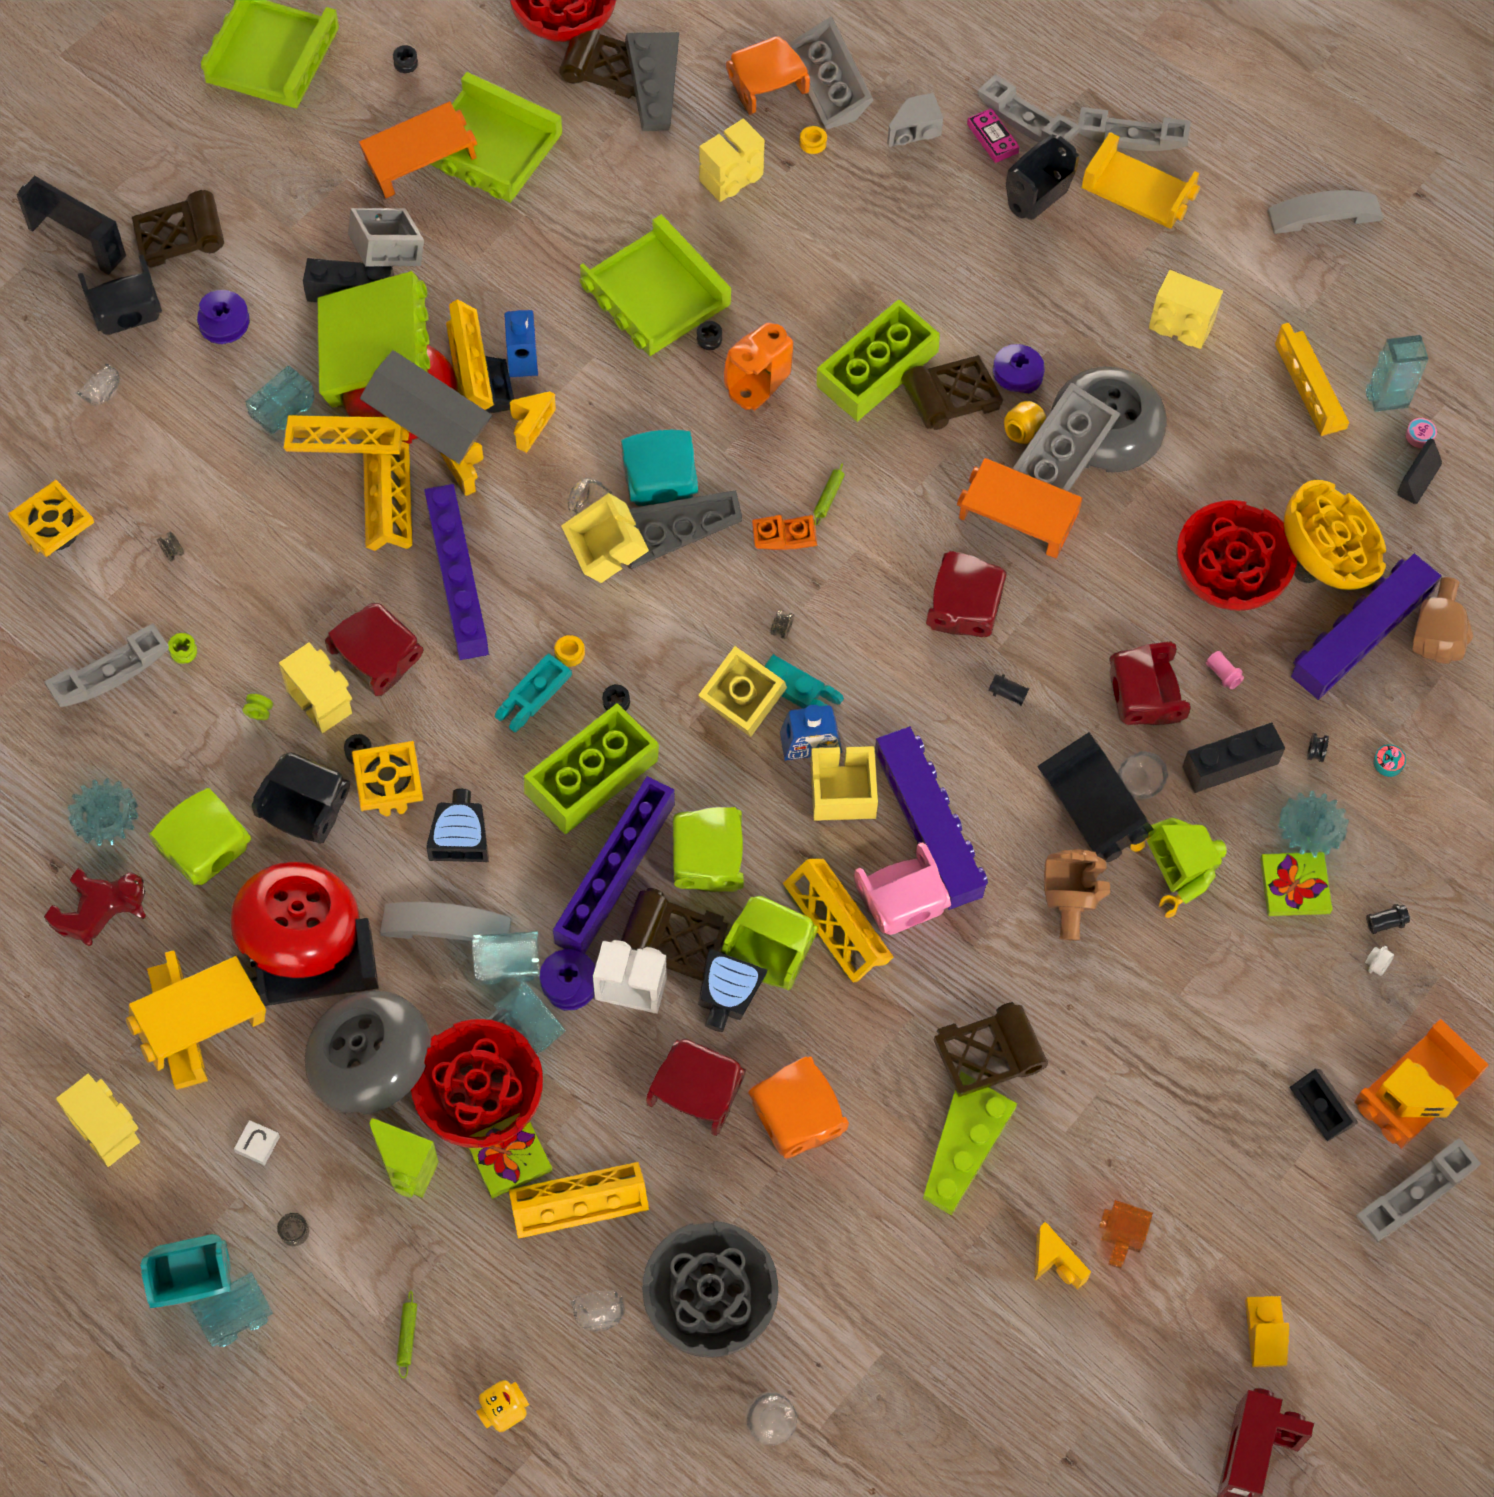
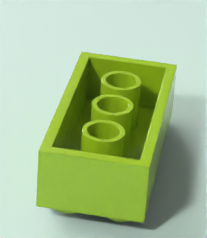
(876, 359)
(591, 768)

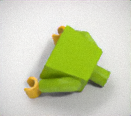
(1185, 858)

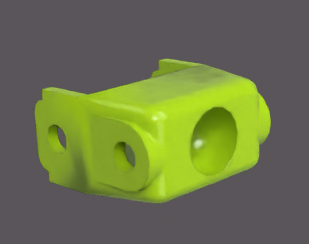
(200, 837)
(708, 849)
(771, 939)

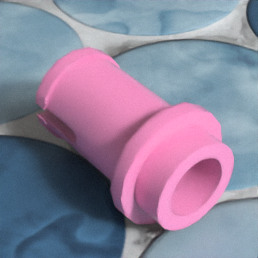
(1230, 676)

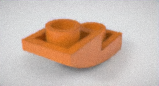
(781, 534)

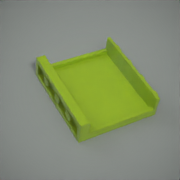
(269, 50)
(509, 135)
(657, 287)
(364, 327)

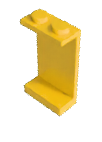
(1138, 185)
(194, 1010)

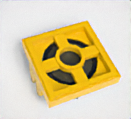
(53, 519)
(386, 779)

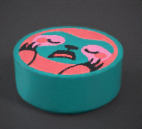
(1389, 760)

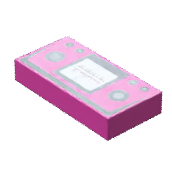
(993, 135)

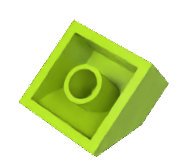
(406, 1157)

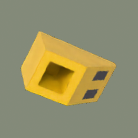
(1415, 1094)

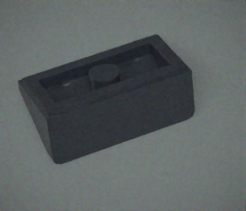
(500, 384)
(1420, 473)
(1323, 1104)

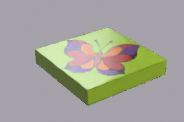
(1295, 884)
(512, 1161)

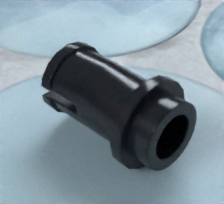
(1008, 689)
(1388, 919)

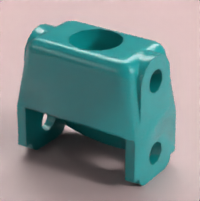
(659, 466)
(186, 1271)

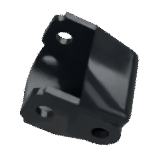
(1034, 178)
(123, 301)
(301, 797)

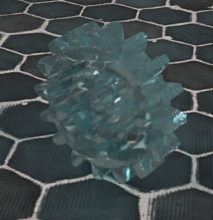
(103, 812)
(1313, 823)

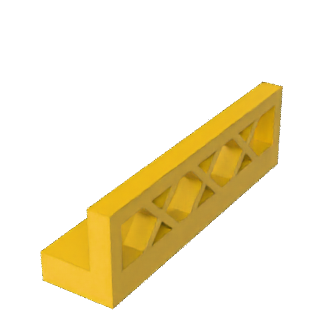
(468, 354)
(1310, 381)
(341, 430)
(378, 497)
(845, 911)
(188, 1064)
(579, 1202)

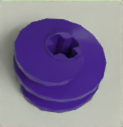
(222, 317)
(1018, 368)
(553, 977)

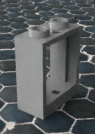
(386, 239)

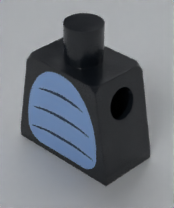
(458, 831)
(727, 988)

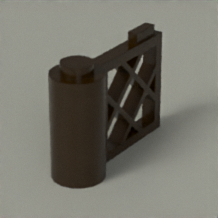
(582, 60)
(201, 226)
(931, 395)
(651, 918)
(1016, 1046)

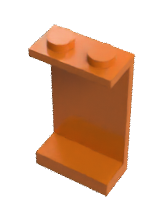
(416, 144)
(1021, 503)
(1448, 1063)

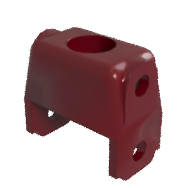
(966, 596)
(376, 646)
(1147, 685)
(697, 1082)

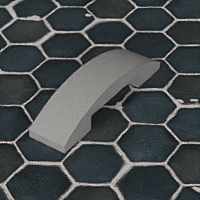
(1022, 115)
(1134, 134)
(1324, 206)
(109, 671)
(440, 921)
(1419, 1190)

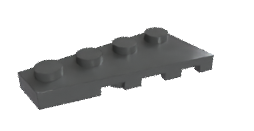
(653, 75)
(684, 521)

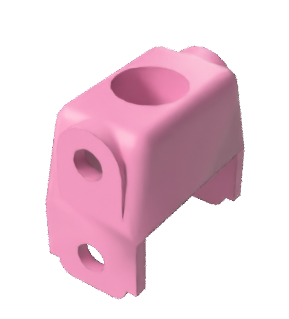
(904, 892)

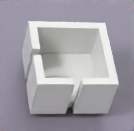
(630, 976)

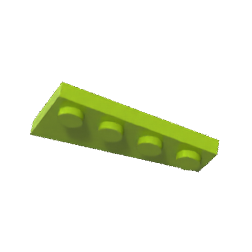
(966, 1140)

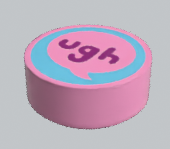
(1420, 431)

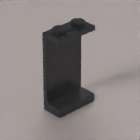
(43, 200)
(1096, 798)
(349, 975)

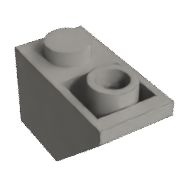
(916, 121)

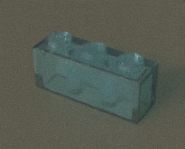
(1397, 373)

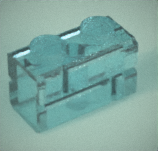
(280, 397)
(506, 956)
(529, 1017)
(232, 1311)

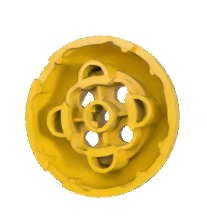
(1334, 536)

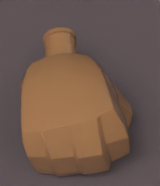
(1443, 626)
(1073, 887)

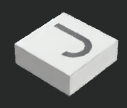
(256, 1142)

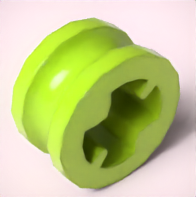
(184, 640)
(257, 707)

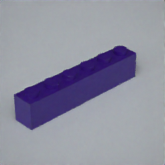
(456, 572)
(1365, 626)
(929, 814)
(614, 866)

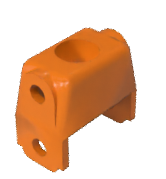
(765, 69)
(748, 360)
(798, 1108)

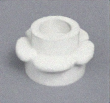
(1379, 960)

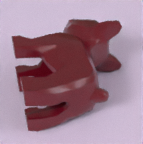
(97, 905)

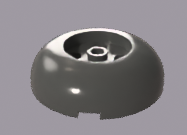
(1128, 441)
(385, 1070)
(737, 1261)

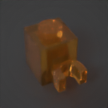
(1125, 1228)

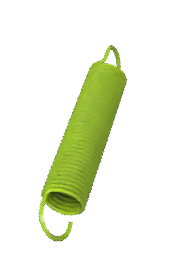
(828, 493)
(406, 1334)

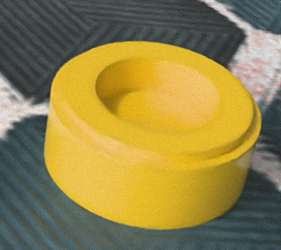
(813, 139)
(569, 650)

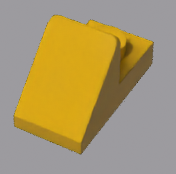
(533, 415)
(465, 472)
(1053, 1251)
(1267, 1331)

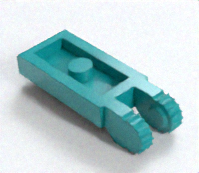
(802, 687)
(534, 691)

